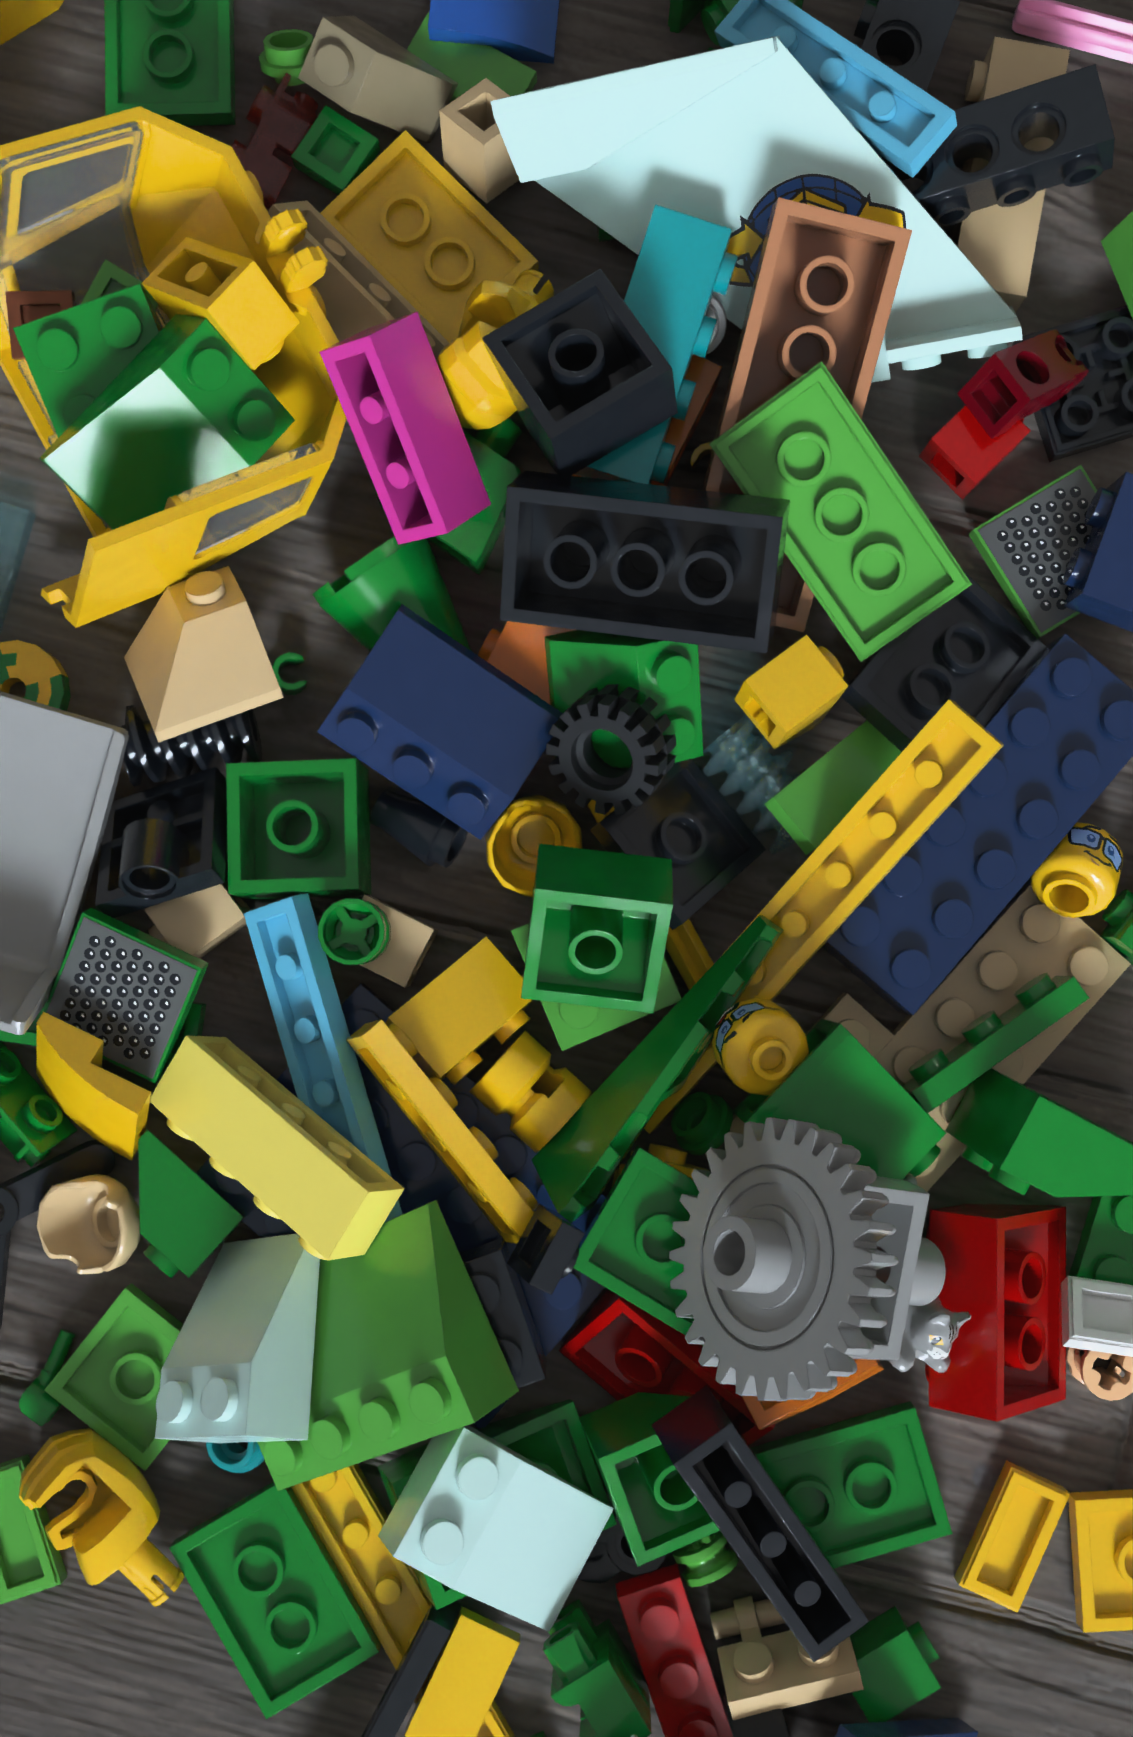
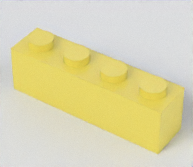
(275, 1147)

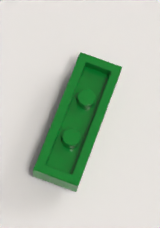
(993, 1039)

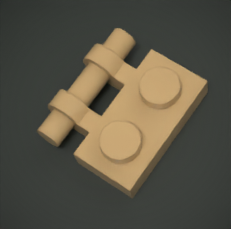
(775, 1668)

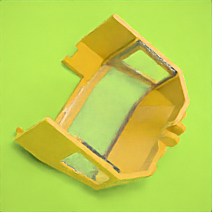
(131, 195)

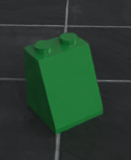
(857, 1098)

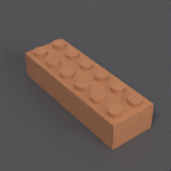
(814, 298)

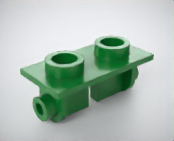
(30, 1118)

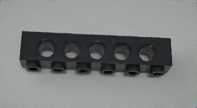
(1061, 108)

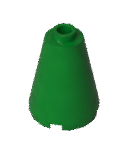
(382, 581)

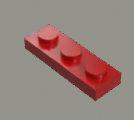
(673, 1655)

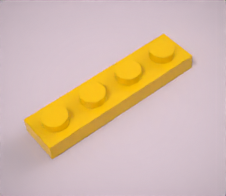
(430, 1108)

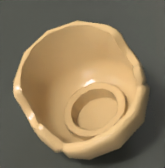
(89, 1223)

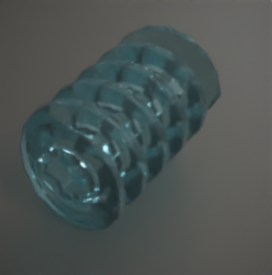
(753, 772)

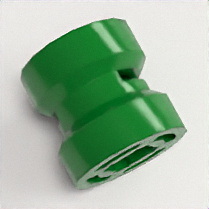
(344, 934)

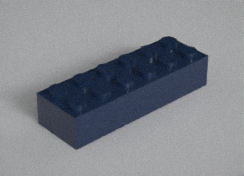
(1063, 745)

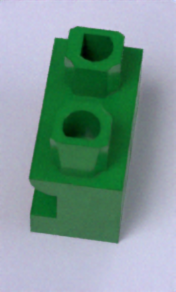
(598, 1675)

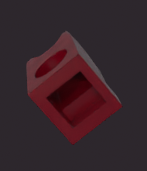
(1021, 381)

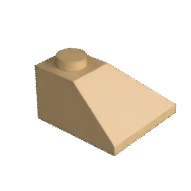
(200, 656)

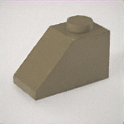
(376, 77)

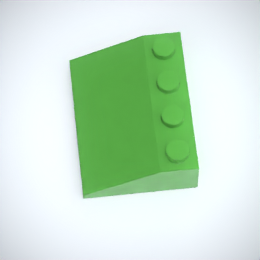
(394, 1352)

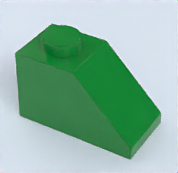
(179, 1211)

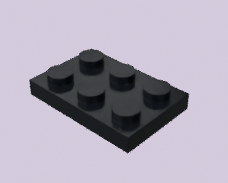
(958, 652)

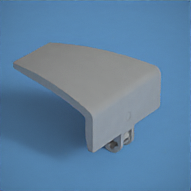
(53, 817)

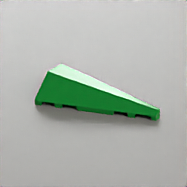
(603, 1130)

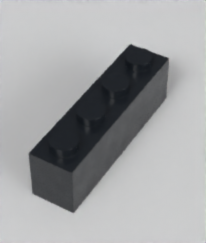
(759, 1523)

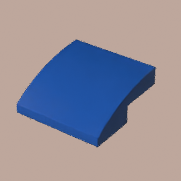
(514, 27)

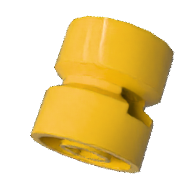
(531, 1092)

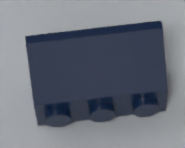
(441, 723)

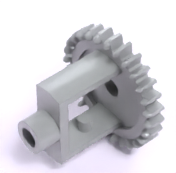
(799, 1260)

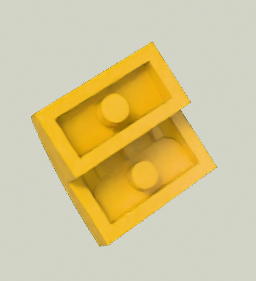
(94, 1098)

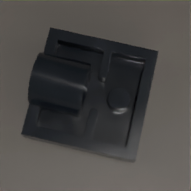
(163, 844)

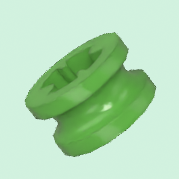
(706, 1560)

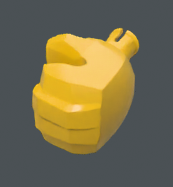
(465, 363)
(110, 1517)

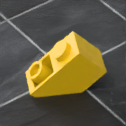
(792, 692)

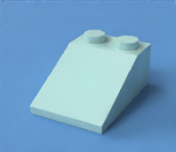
(245, 1349)
(494, 1526)

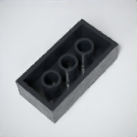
(643, 560)

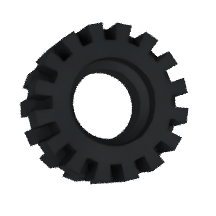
(633, 726)

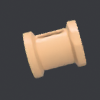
(1102, 1382)

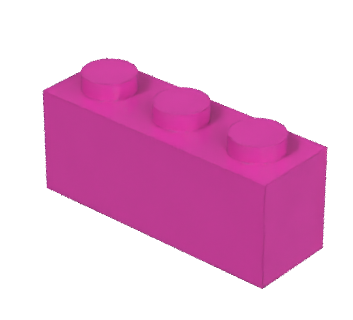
(406, 428)

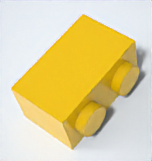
(228, 293)
(463, 1011)

